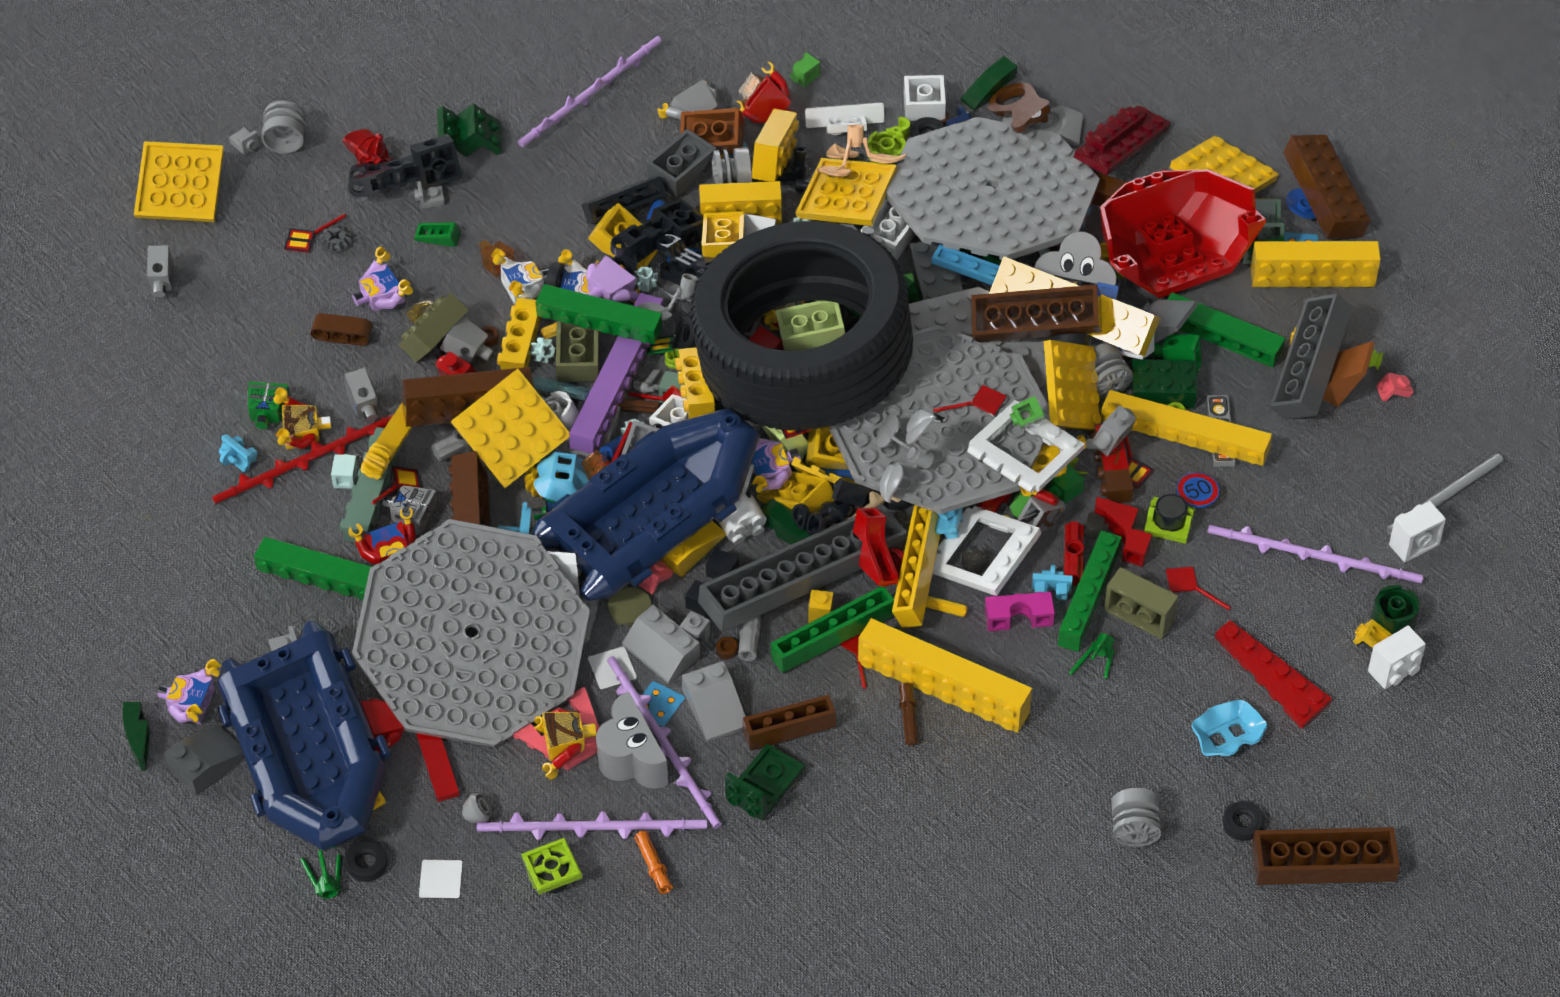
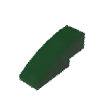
(989, 83)
(780, 519)
(137, 732)

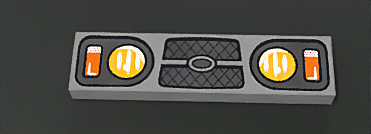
(1219, 408)

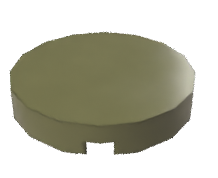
(628, 605)

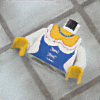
(574, 275)
(520, 278)

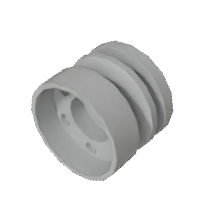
(283, 127)
(732, 169)
(1111, 370)
(1136, 817)

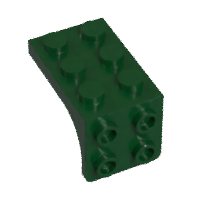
(763, 782)

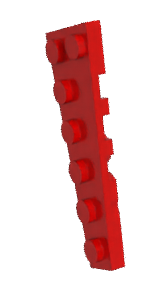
(1293, 691)

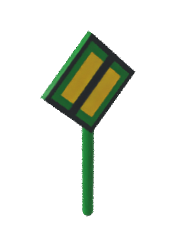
(662, 345)

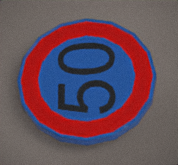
(1198, 489)

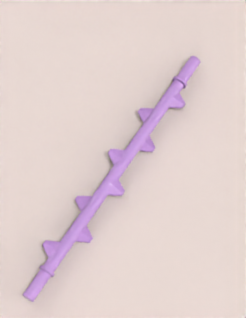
(585, 95)
(1324, 554)
(661, 733)
(581, 827)

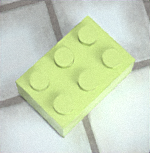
(809, 325)

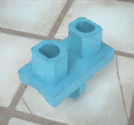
(234, 452)
(949, 523)
(1052, 581)

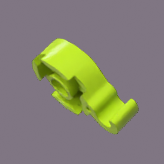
(890, 141)

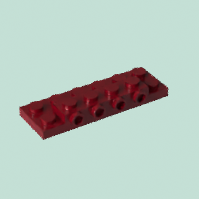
(1120, 138)

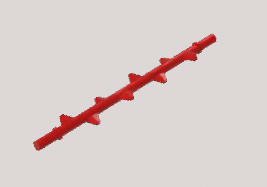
(301, 462)

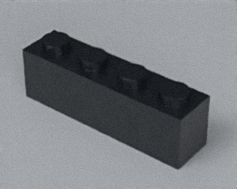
(628, 197)

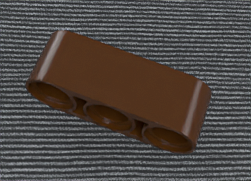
(341, 329)

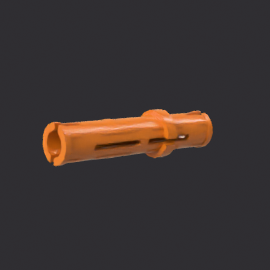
(657, 870)

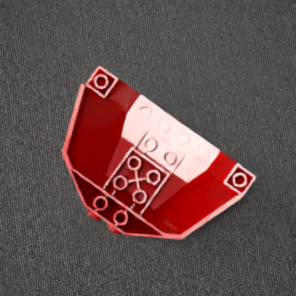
(1179, 228)

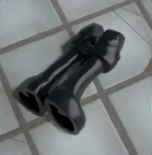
(816, 521)

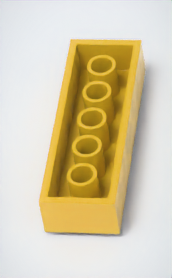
(1315, 263)

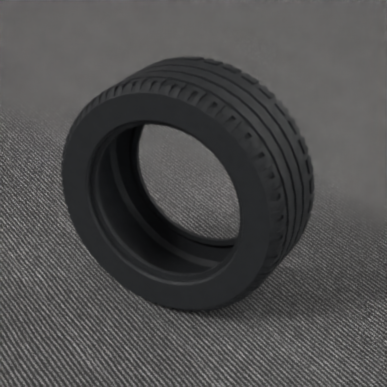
(814, 384)

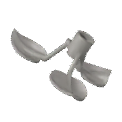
(683, 292)
(917, 455)

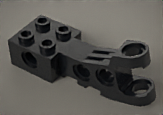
(431, 163)
(639, 241)
(681, 259)

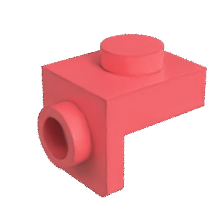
(1394, 384)
(660, 573)

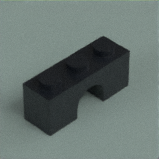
(716, 566)

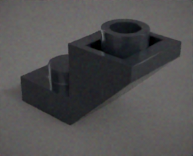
(850, 492)

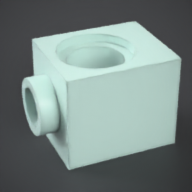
(344, 471)

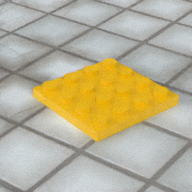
(1227, 161)
(179, 181)
(847, 198)
(1072, 385)
(511, 428)

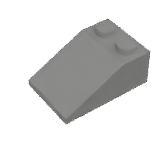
(713, 701)

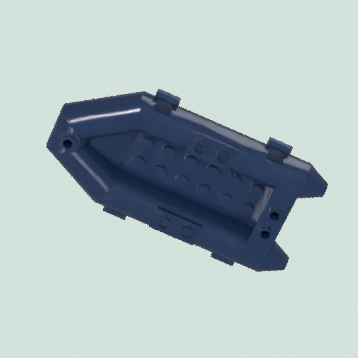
(651, 500)
(305, 738)

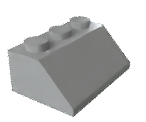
(661, 644)

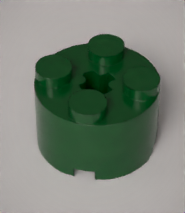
(1395, 608)

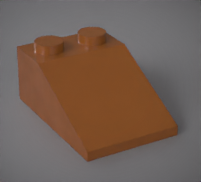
(718, 127)
(1347, 372)

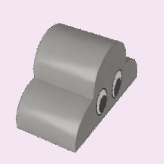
(1078, 261)
(629, 748)

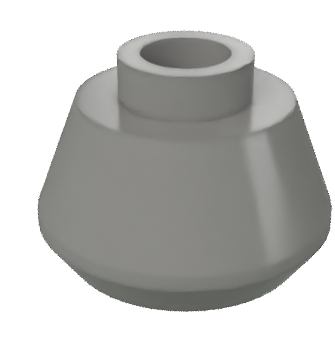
(476, 809)

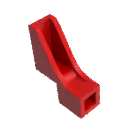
(1122, 523)
(874, 555)

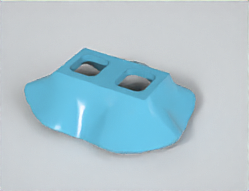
(554, 488)
(1219, 720)

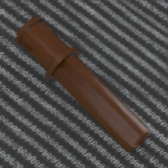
(639, 406)
(908, 706)

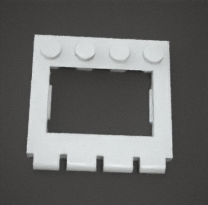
(1014, 469)
(1003, 565)

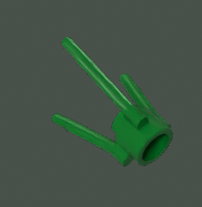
(1101, 647)
(327, 885)

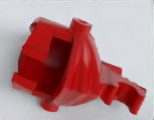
(367, 146)

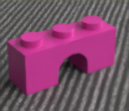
(1035, 606)

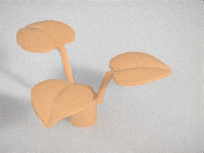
(854, 139)

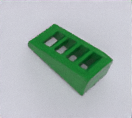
(449, 237)

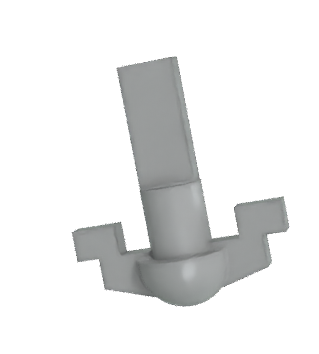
(645, 387)

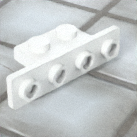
(839, 117)

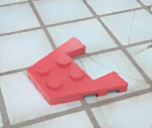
(582, 705)

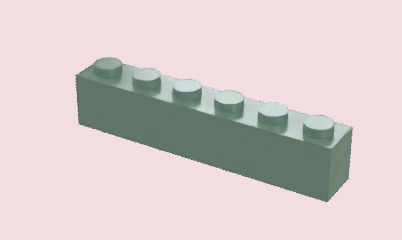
(367, 489)

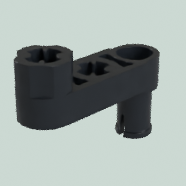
(794, 169)

